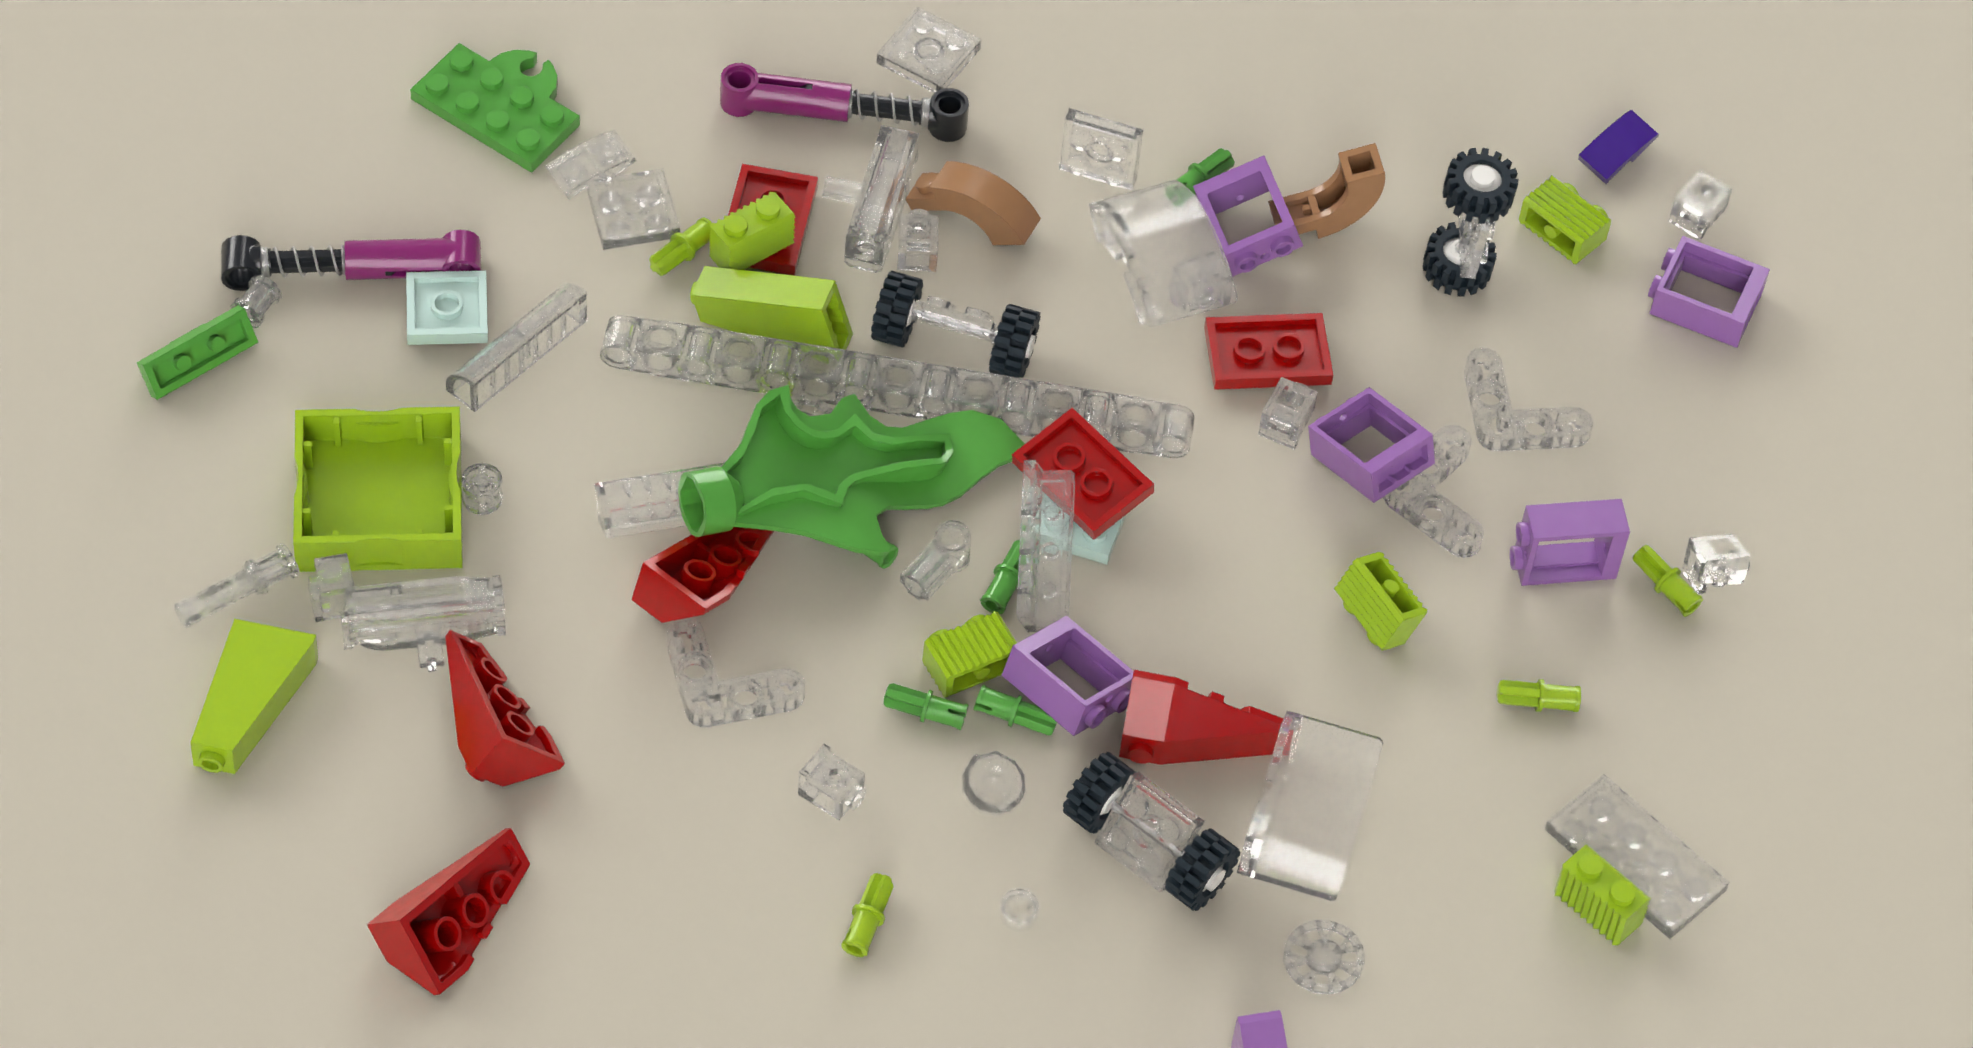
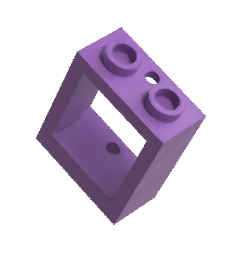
(1238, 187)
(1715, 267)
(1389, 469)
(1570, 561)
(1087, 657)

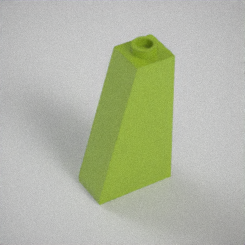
(772, 306)
(249, 690)

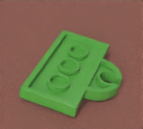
(499, 102)

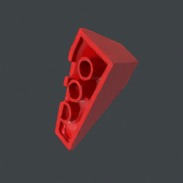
(697, 573)
(491, 720)
(1181, 726)
(442, 920)

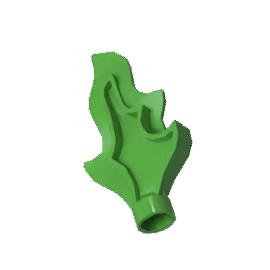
(840, 471)

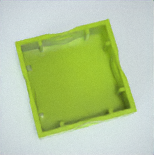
(379, 488)

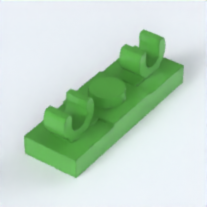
(197, 352)

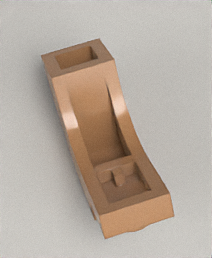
(980, 197)
(1341, 198)

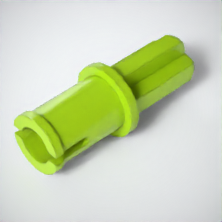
(681, 247)
(1667, 580)
(1539, 695)
(868, 915)

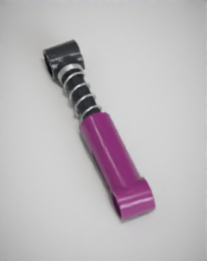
(748, 91)
(357, 259)

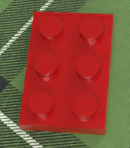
(796, 192)
(1266, 347)
(1104, 478)

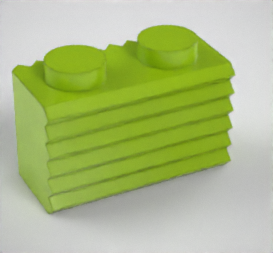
(1565, 219)
(752, 233)
(1380, 601)
(968, 653)
(1601, 895)

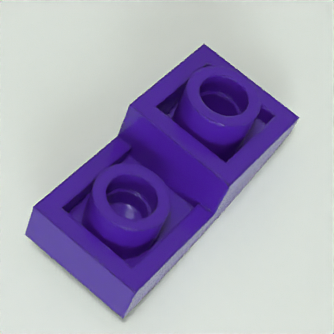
(1617, 146)

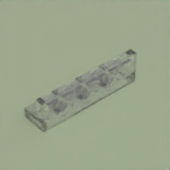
(1045, 546)

